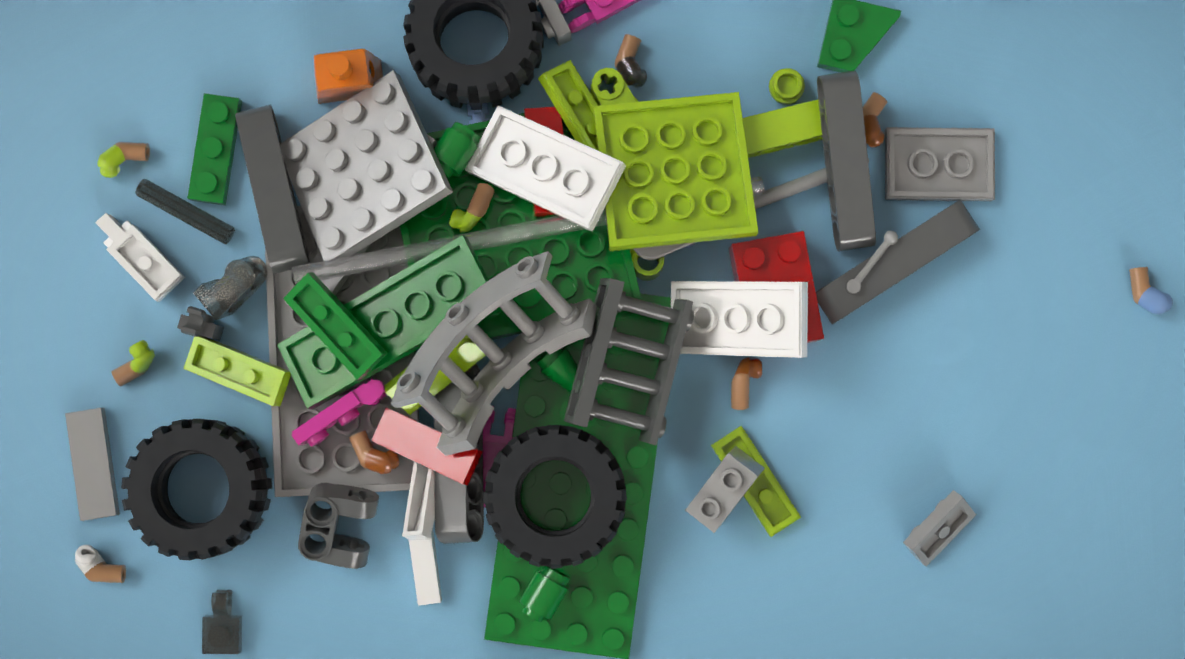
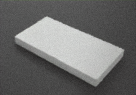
(545, 168)
(745, 318)

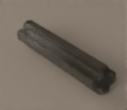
(185, 211)

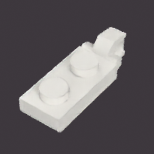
(140, 257)

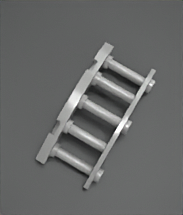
(506, 365)

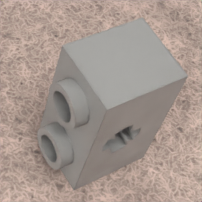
(724, 489)

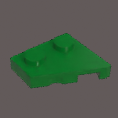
(853, 32)

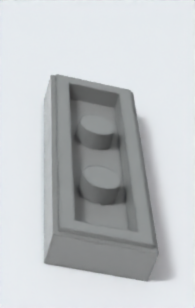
(92, 464)

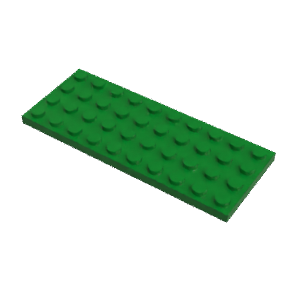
(555, 495)

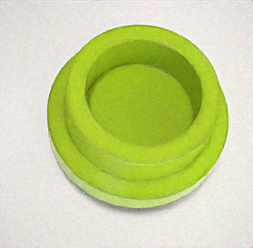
(786, 86)

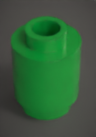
(456, 149)
(544, 593)

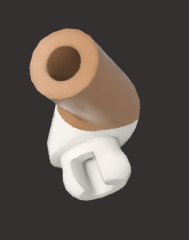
(96, 568)

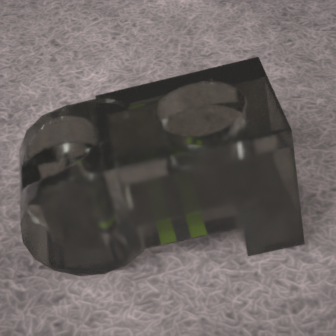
(237, 285)

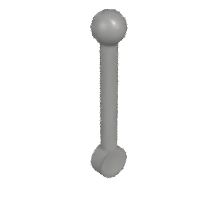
(854, 285)

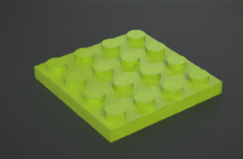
(682, 171)

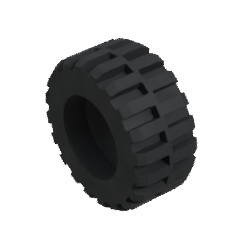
(482, 81)
(149, 489)
(545, 546)

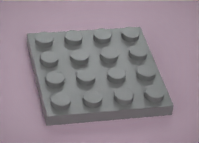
(364, 168)

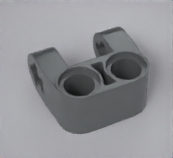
(336, 549)

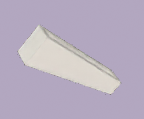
(420, 504)
(425, 571)

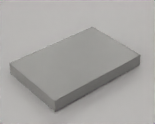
(940, 164)

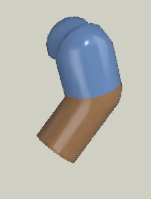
(1146, 295)

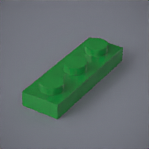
(214, 149)
(335, 325)

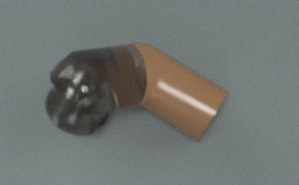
(626, 63)

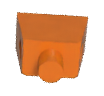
(345, 74)

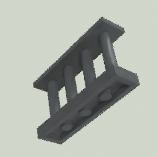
(593, 370)

